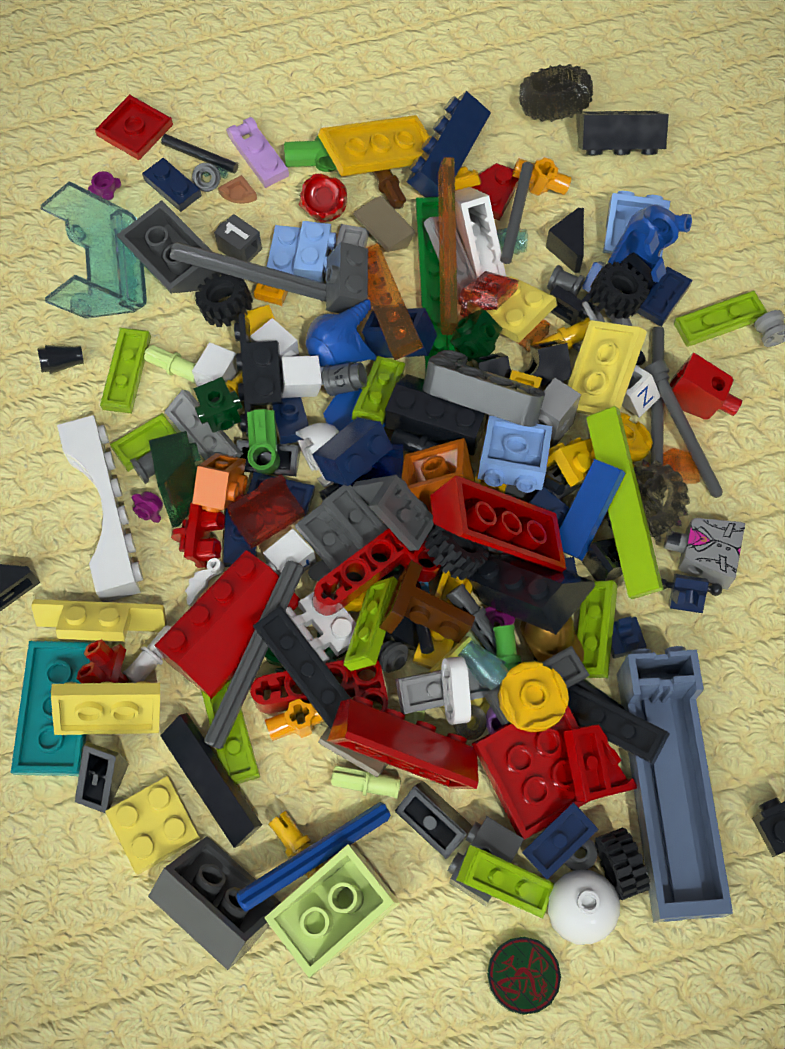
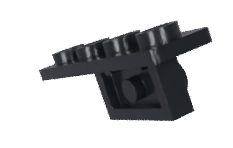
(259, 370)

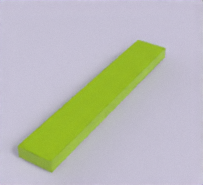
(626, 508)

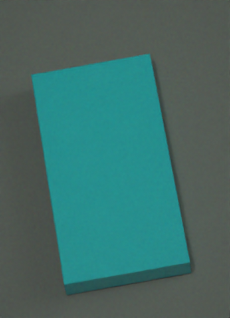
(36, 746)

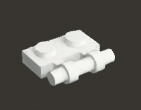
(334, 629)

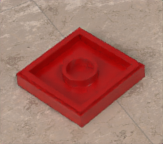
(134, 127)

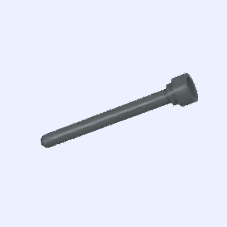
(659, 372)

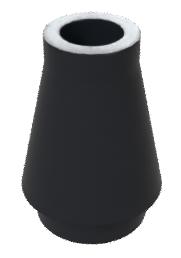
(58, 358)

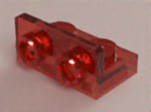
(486, 292)
(265, 511)

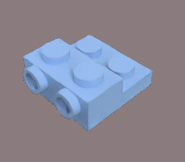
(621, 209)
(302, 249)
(515, 454)

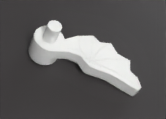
(200, 580)

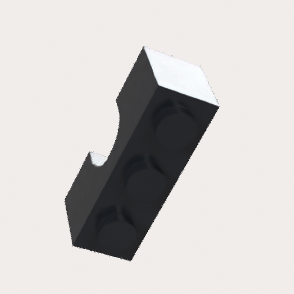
(548, 362)

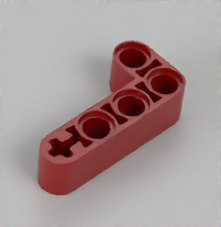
(370, 571)
(372, 690)

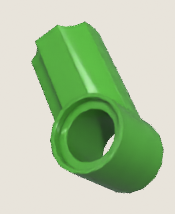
(308, 154)
(262, 439)

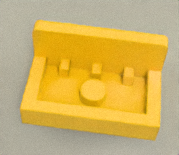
(573, 459)

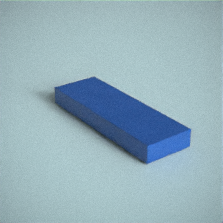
(589, 508)

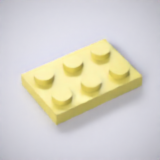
(605, 365)
(105, 708)

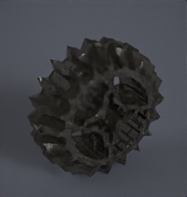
(556, 92)
(652, 483)

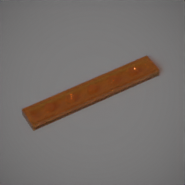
(447, 246)
(390, 307)

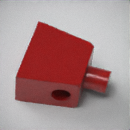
(704, 388)

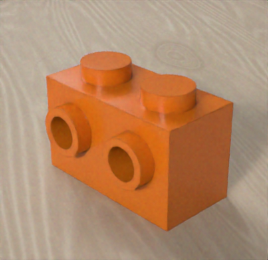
(219, 482)

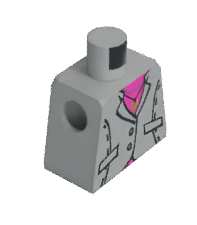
(709, 549)

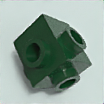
(476, 334)
(217, 405)

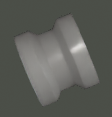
(771, 327)

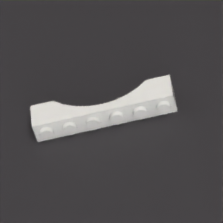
(112, 563)

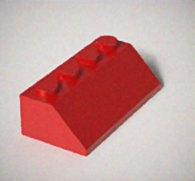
(498, 521)
(219, 626)
(404, 744)

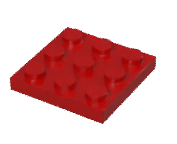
(530, 773)

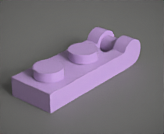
(258, 152)

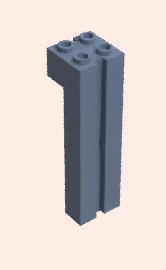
(675, 793)

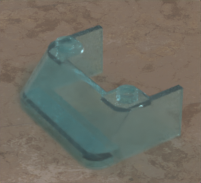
(113, 273)

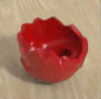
(323, 197)

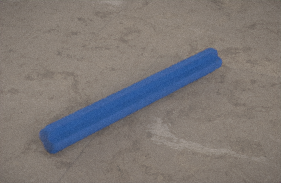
(312, 856)

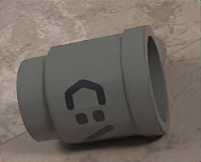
(344, 378)

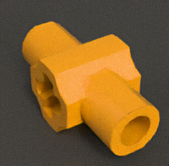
(544, 177)
(286, 723)

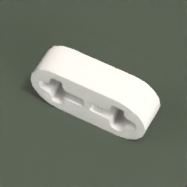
(456, 690)

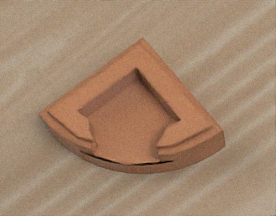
(238, 191)

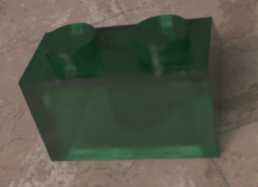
(175, 473)

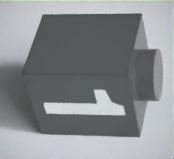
(238, 239)

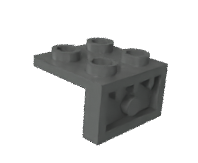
(397, 508)

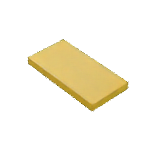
(374, 144)

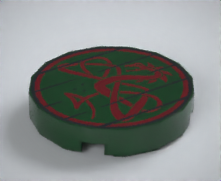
(523, 975)

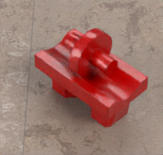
(195, 535)
(104, 664)

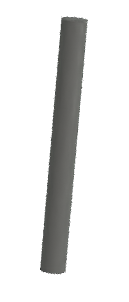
(516, 213)

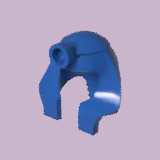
(648, 234)
(336, 337)

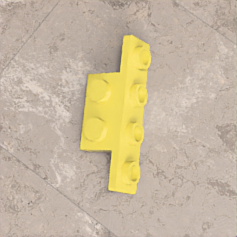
(97, 619)

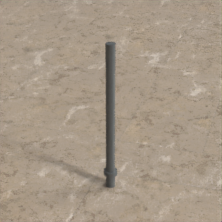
(657, 408)

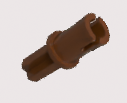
(390, 187)

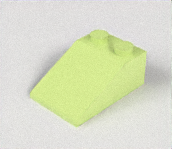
(332, 910)

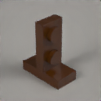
(424, 608)

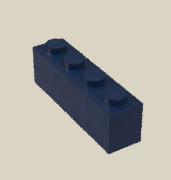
(452, 138)

